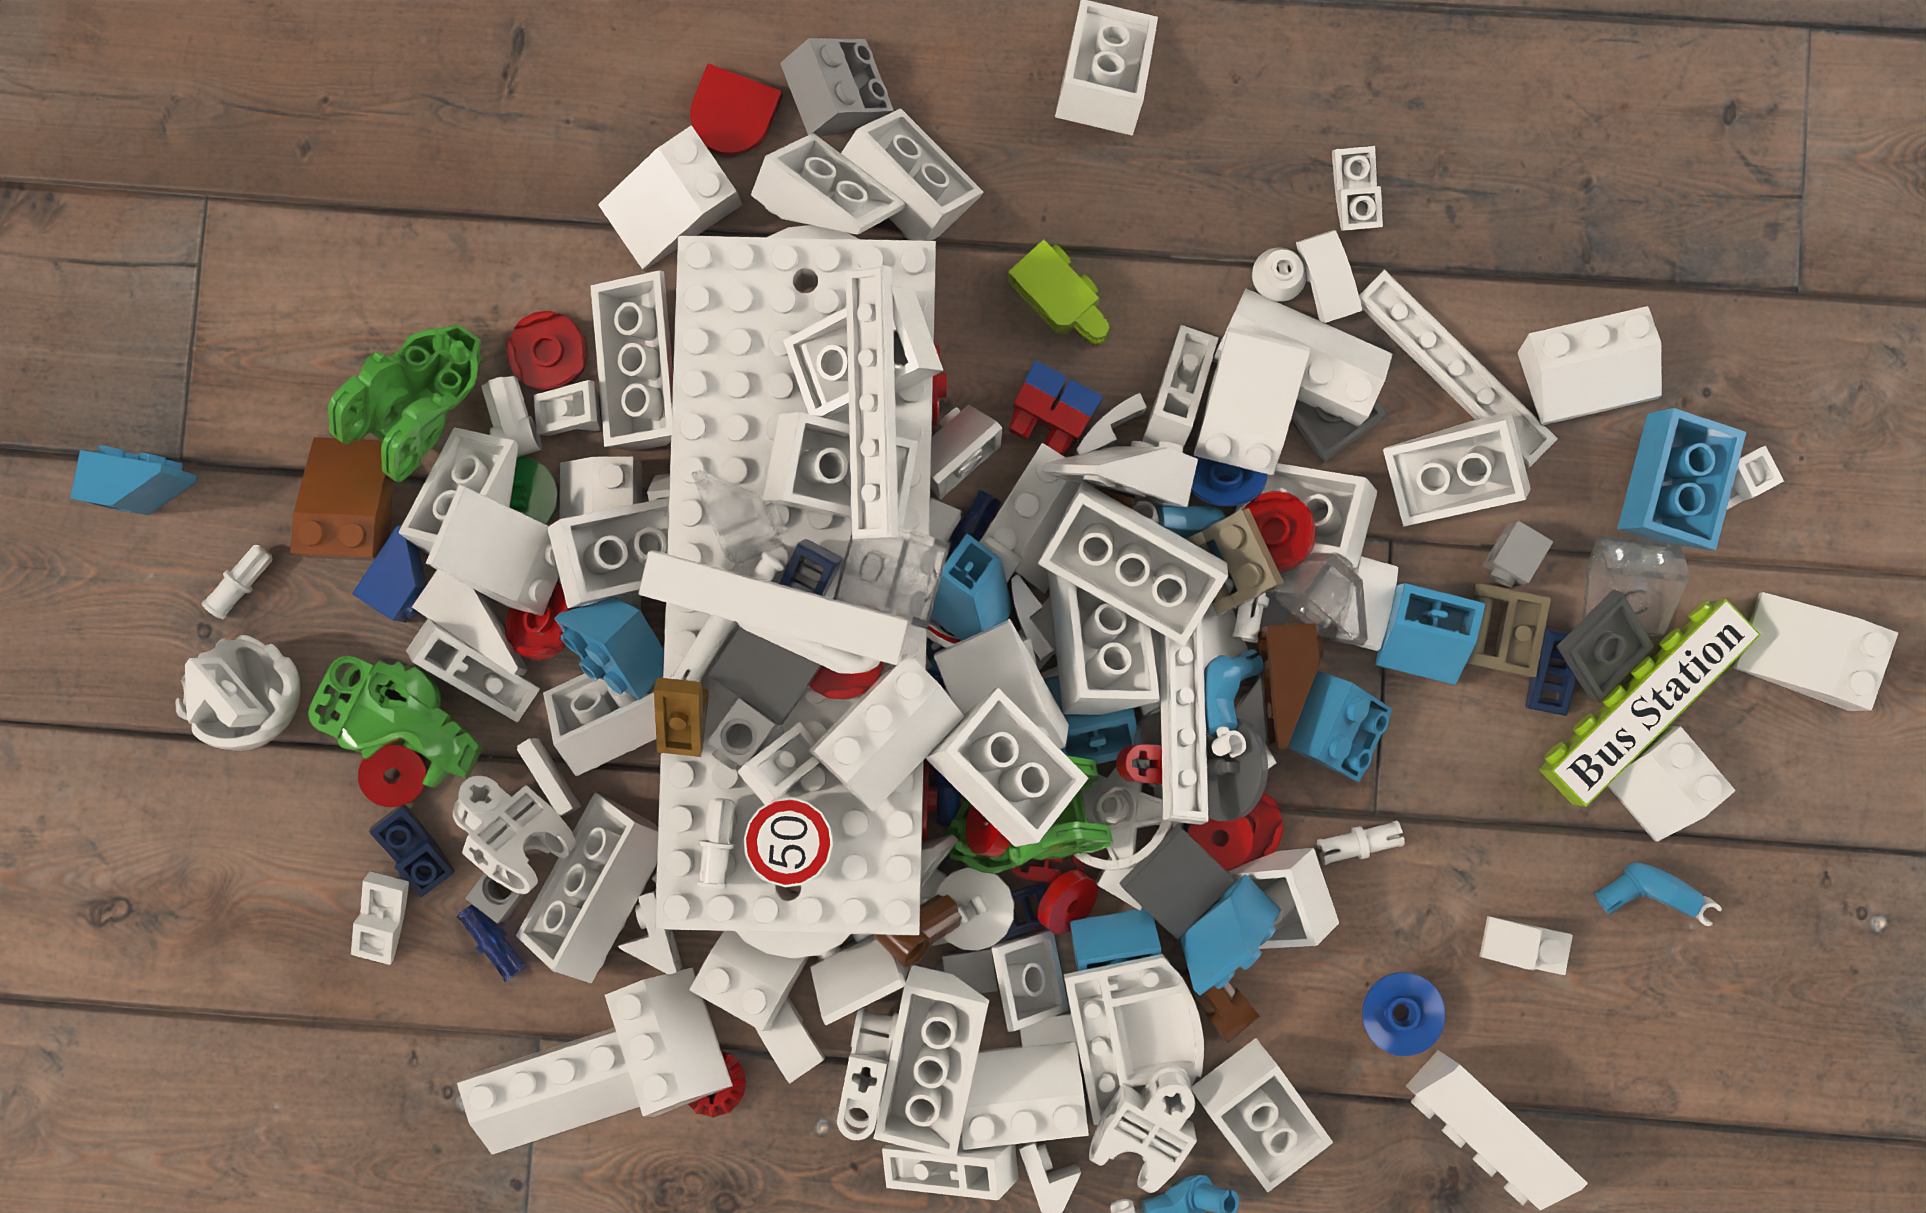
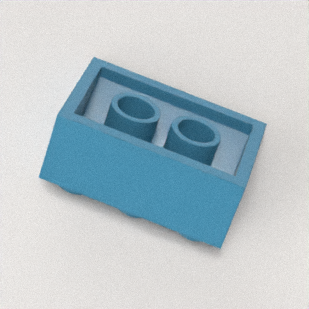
(1681, 479)

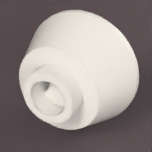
(1279, 284)

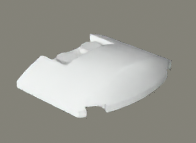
(1130, 1024)

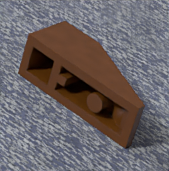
(1290, 665)

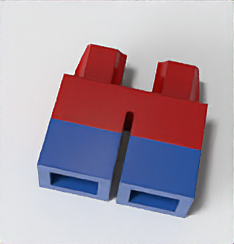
(1037, 399)

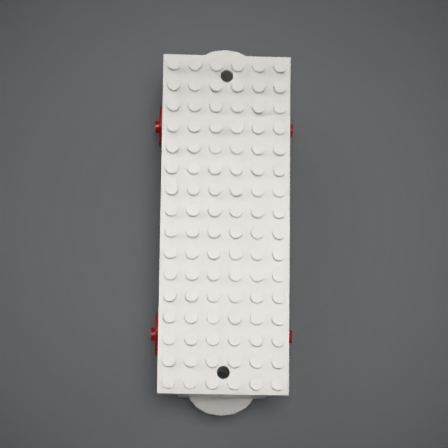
(728, 389)

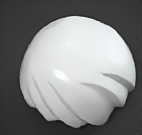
(268, 677)

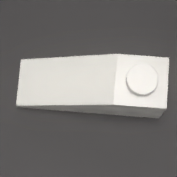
(1181, 388)
(470, 618)
(471, 671)
(974, 1172)

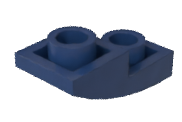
(412, 849)

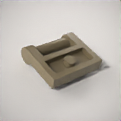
(1246, 559)
(1519, 631)

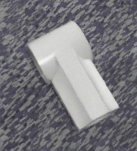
(510, 414)

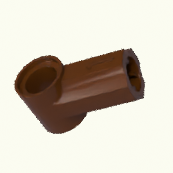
(937, 919)
(1225, 1008)

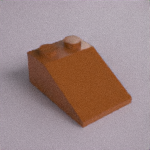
(342, 502)

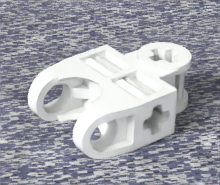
(507, 827)
(872, 1049)
(1150, 1125)

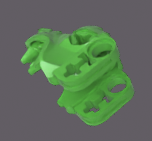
(407, 396)
(375, 720)
(1066, 837)

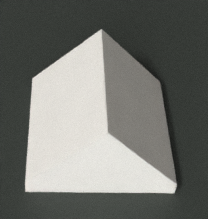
(1029, 979)

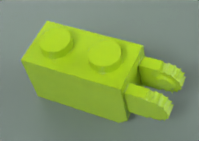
(1059, 293)

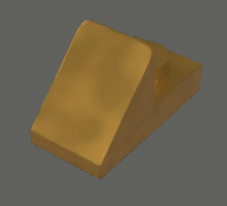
(680, 716)

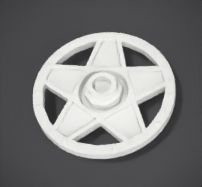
(1124, 809)

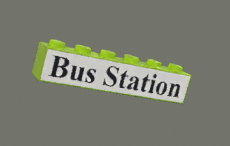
(1648, 701)

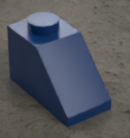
(394, 579)

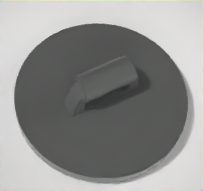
(1239, 781)

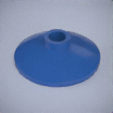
(1225, 483)
(1419, 1026)

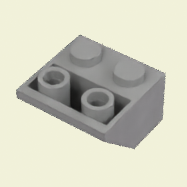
(835, 85)

